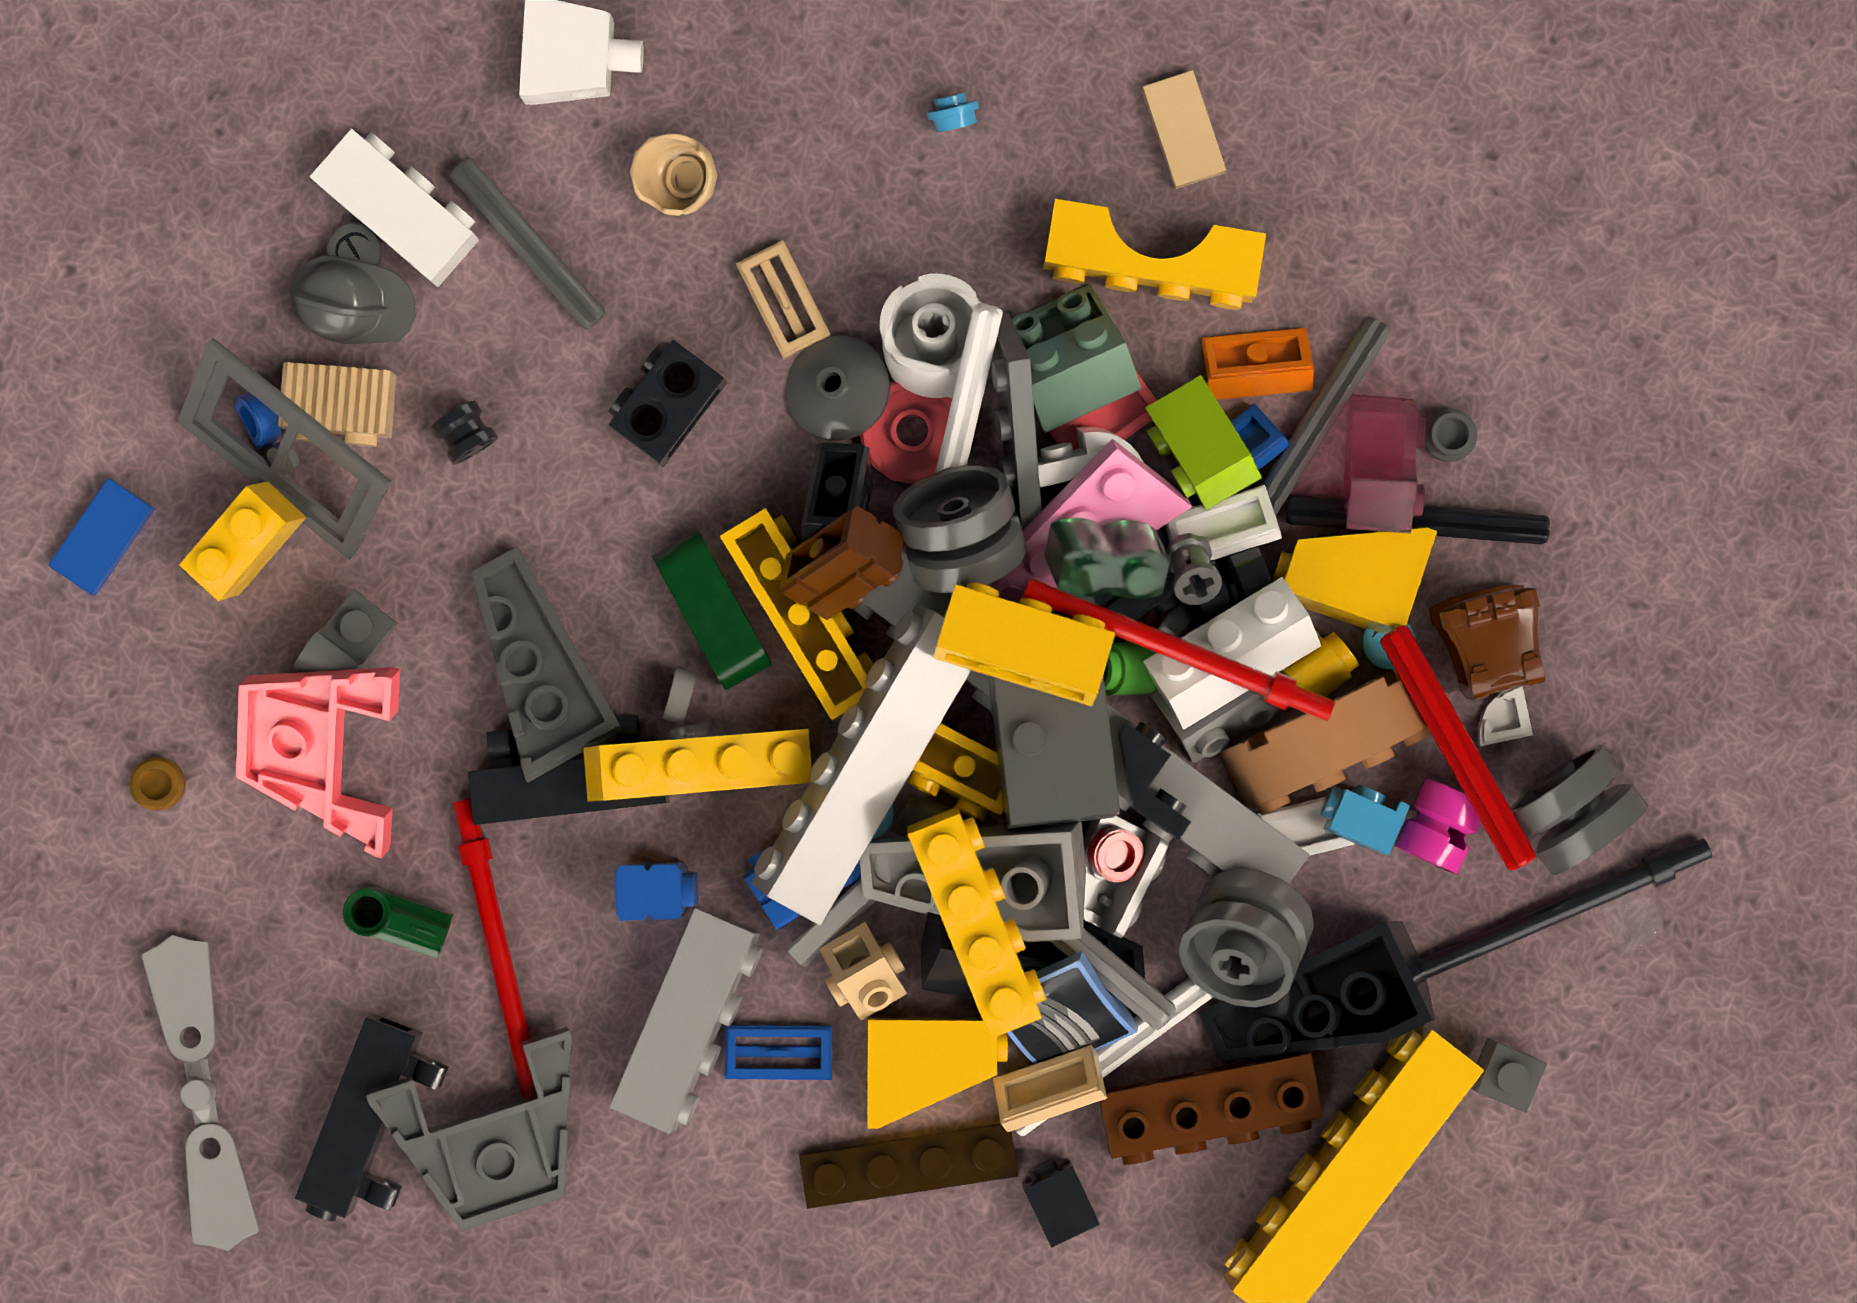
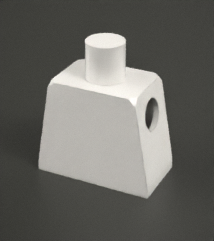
(571, 52)

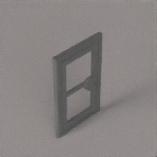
(197, 417)

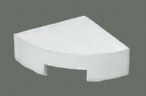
(1505, 718)

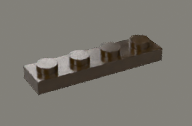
(907, 1165)

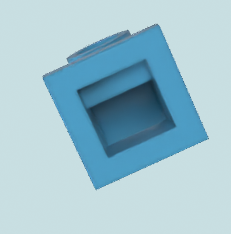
(1363, 818)

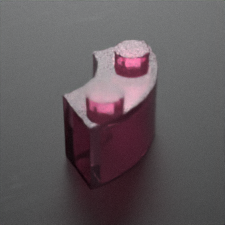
(1381, 464)

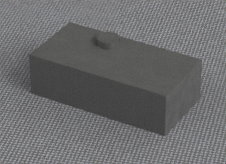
(1052, 755)

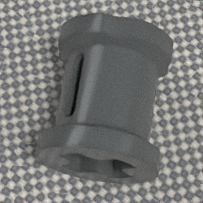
(1184, 582)

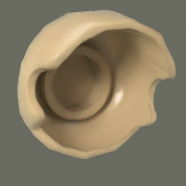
(660, 161)

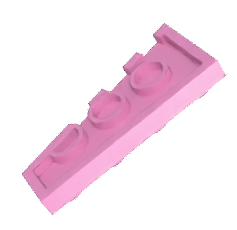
(1106, 491)

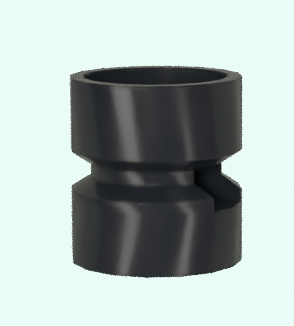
(1240, 576)

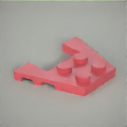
(294, 743)

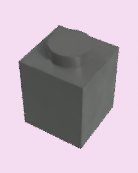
(1508, 1075)

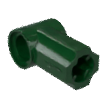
(403, 921)

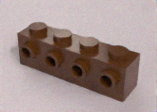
(1211, 1105)

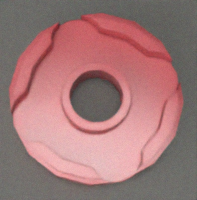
(889, 454)

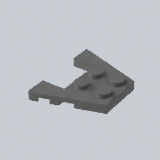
(495, 1158)

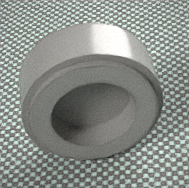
(679, 695)

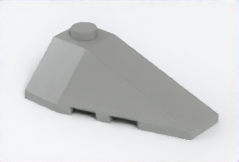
(1036, 866)

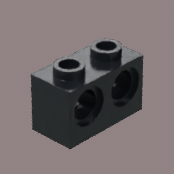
(678, 410)

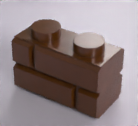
(843, 563)

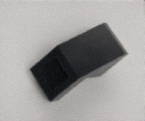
(1142, 762)

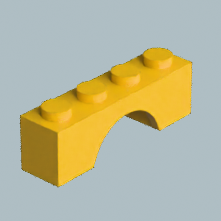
(1087, 245)
(697, 765)

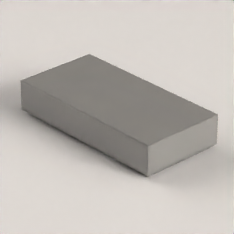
(837, 920)

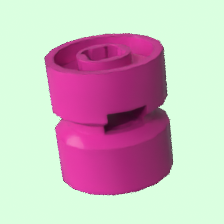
(1439, 827)

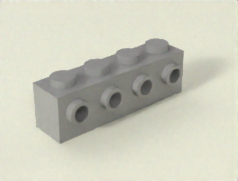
(686, 1020)

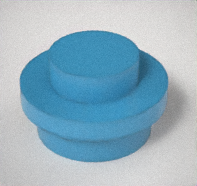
(953, 112)

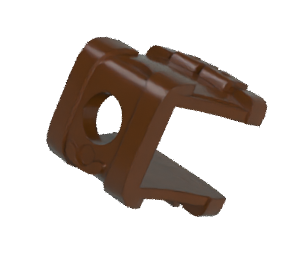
(1491, 638)

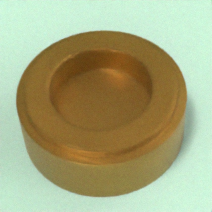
(157, 783)

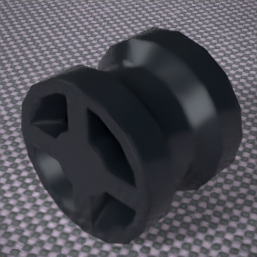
(464, 432)

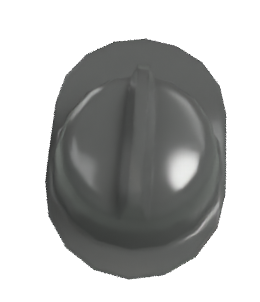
(352, 301)

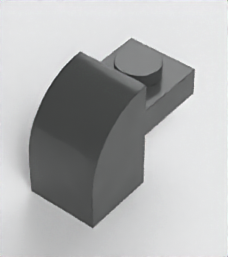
(347, 638)

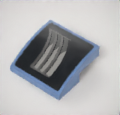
(1075, 1013)

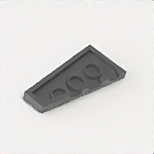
(1016, 421)
(544, 680)

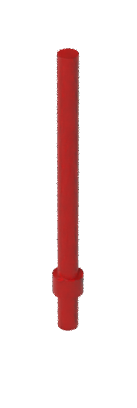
(1277, 689)
(475, 854)

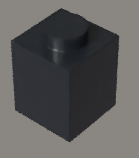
(1059, 1201)

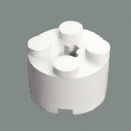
(909, 330)

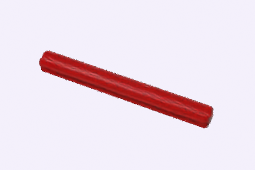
(1457, 748)

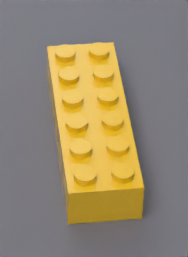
(1352, 1170)

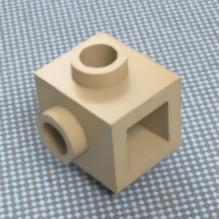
(863, 971)

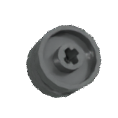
(960, 528)
(1578, 810)
(1246, 937)

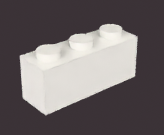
(396, 205)
(1261, 632)

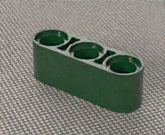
(711, 610)

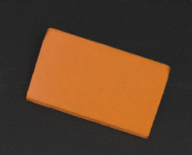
(1258, 363)

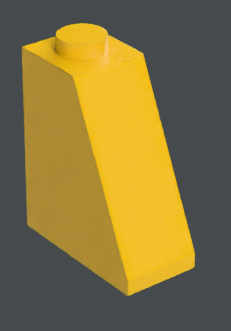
(1359, 576)
(925, 1061)

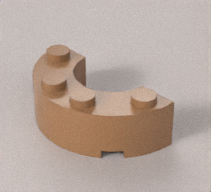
(1317, 750)

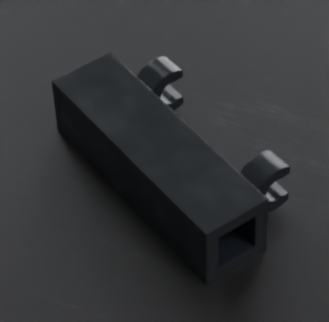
(505, 795)
(353, 1130)

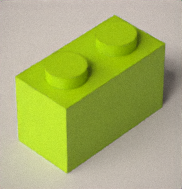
(1202, 442)

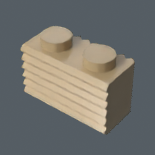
(343, 400)

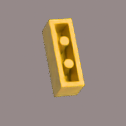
(1024, 643)

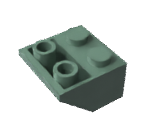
(1074, 358)

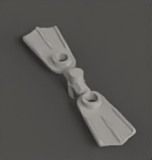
(217, 1185)

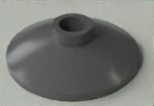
(857, 401)

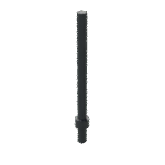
(1655, 870)

